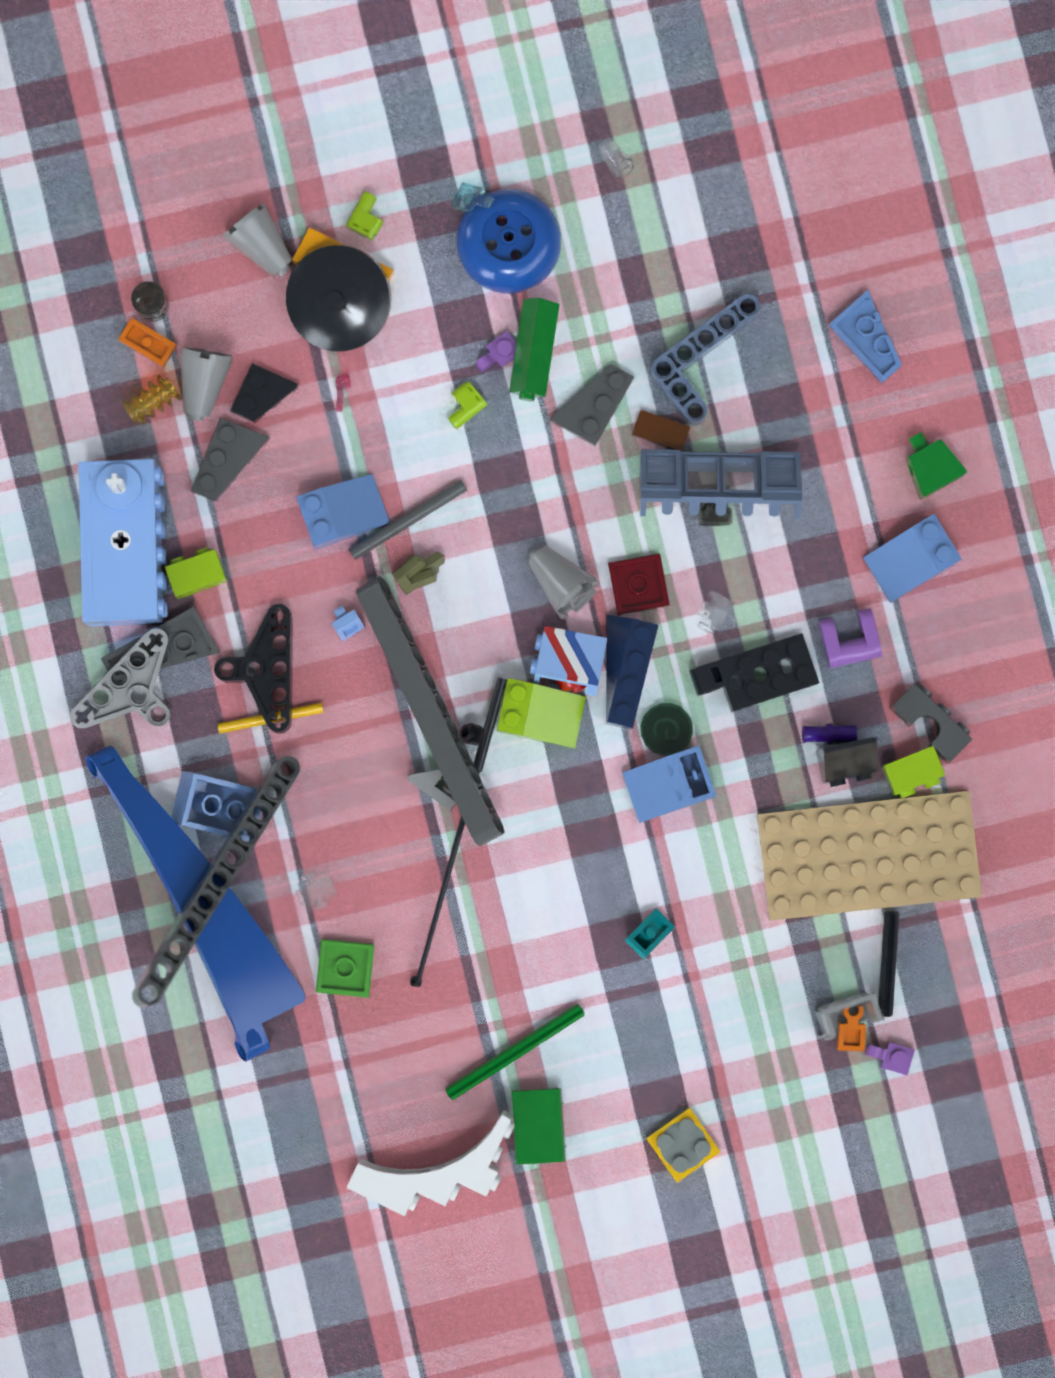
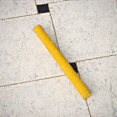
(259, 720)

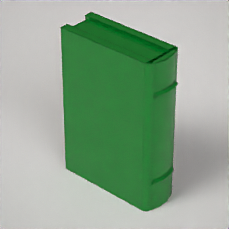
(538, 1126)

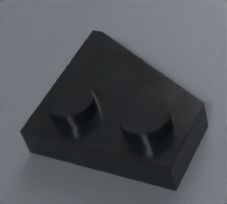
(260, 393)

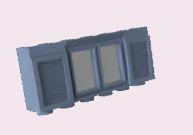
(720, 479)

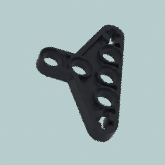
(265, 682)

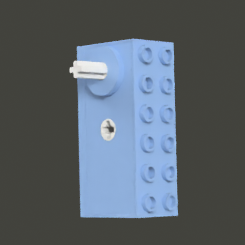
(119, 504)

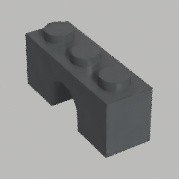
(950, 737)

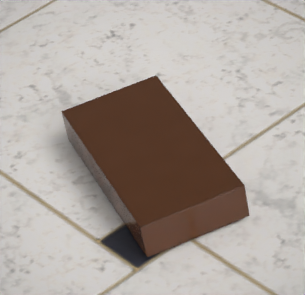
(660, 430)

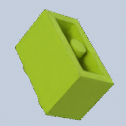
(195, 573)
(914, 771)

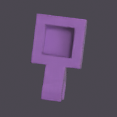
(500, 352)
(894, 1057)

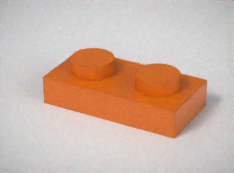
(147, 342)

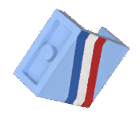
(569, 658)

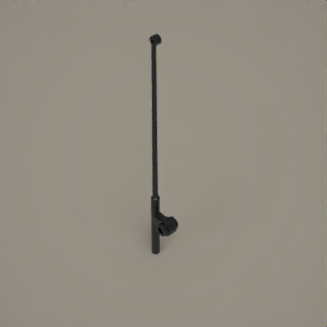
(473, 735)

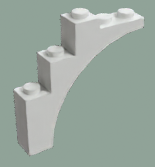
(398, 1187)

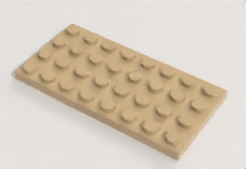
(869, 855)

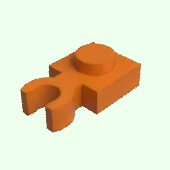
(851, 1034)

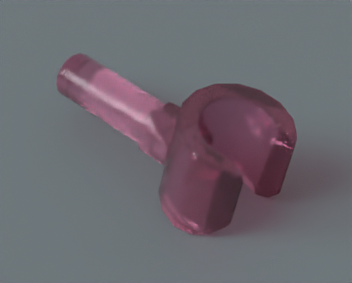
(342, 382)

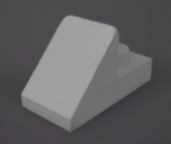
(427, 783)

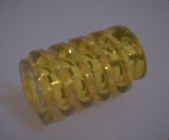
(150, 400)

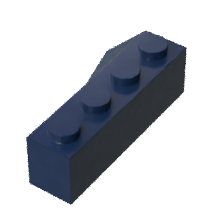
(627, 663)

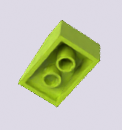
(541, 713)

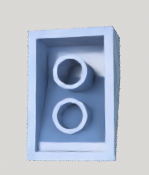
(342, 511)
(912, 558)
(211, 804)

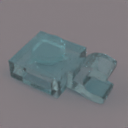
(469, 196)

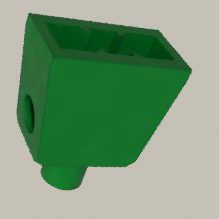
(932, 465)

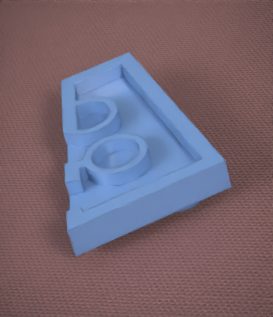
(866, 337)

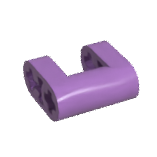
(852, 650)

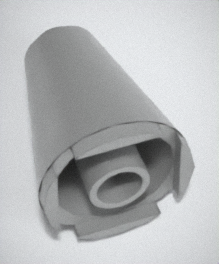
(260, 241)
(202, 380)
(561, 580)

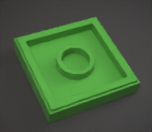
(345, 968)

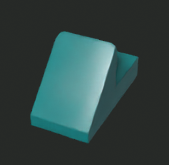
(649, 933)

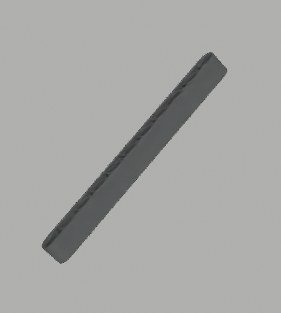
(430, 711)
(208, 890)

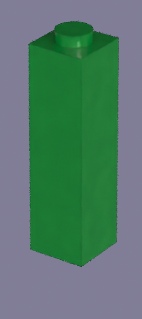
(534, 348)

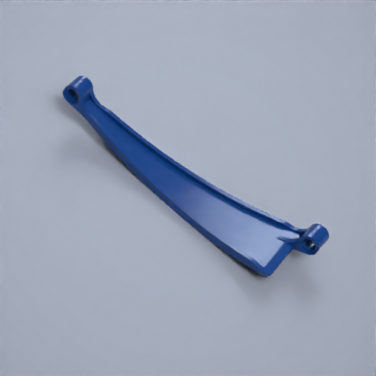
(235, 951)

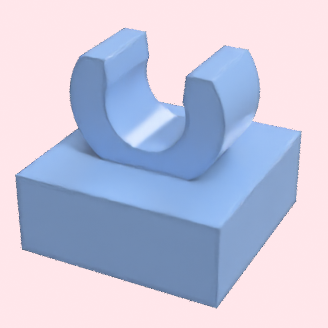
(347, 623)

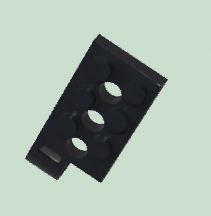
(718, 673)

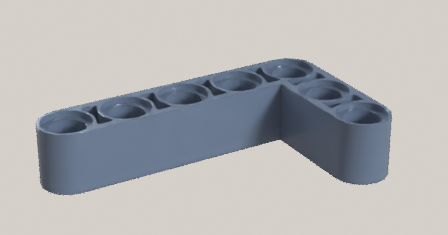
(697, 352)

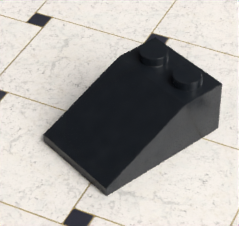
(848, 761)

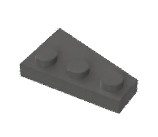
(594, 406)
(226, 457)

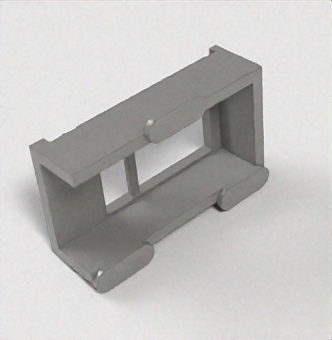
(831, 1013)

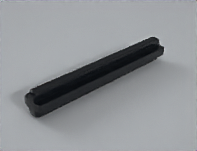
(888, 963)

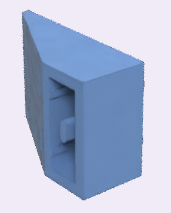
(669, 784)

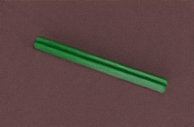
(514, 1052)

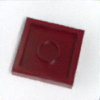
(638, 584)

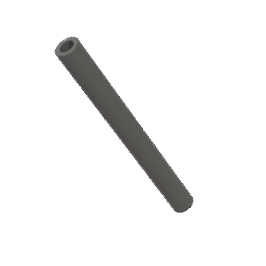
(408, 519)

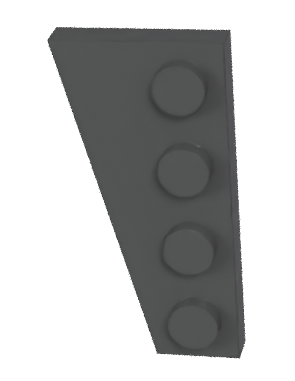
(186, 642)

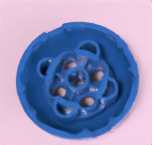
(496, 268)

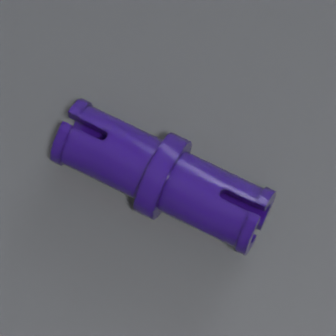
(829, 733)

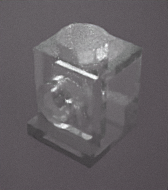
(714, 613)

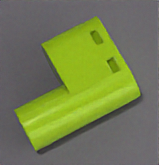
(361, 220)
(470, 402)

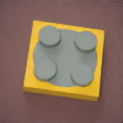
(683, 1145)

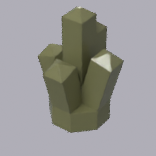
(418, 571)

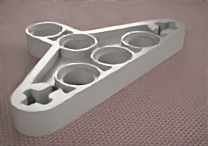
(120, 698)

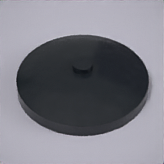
(338, 298)

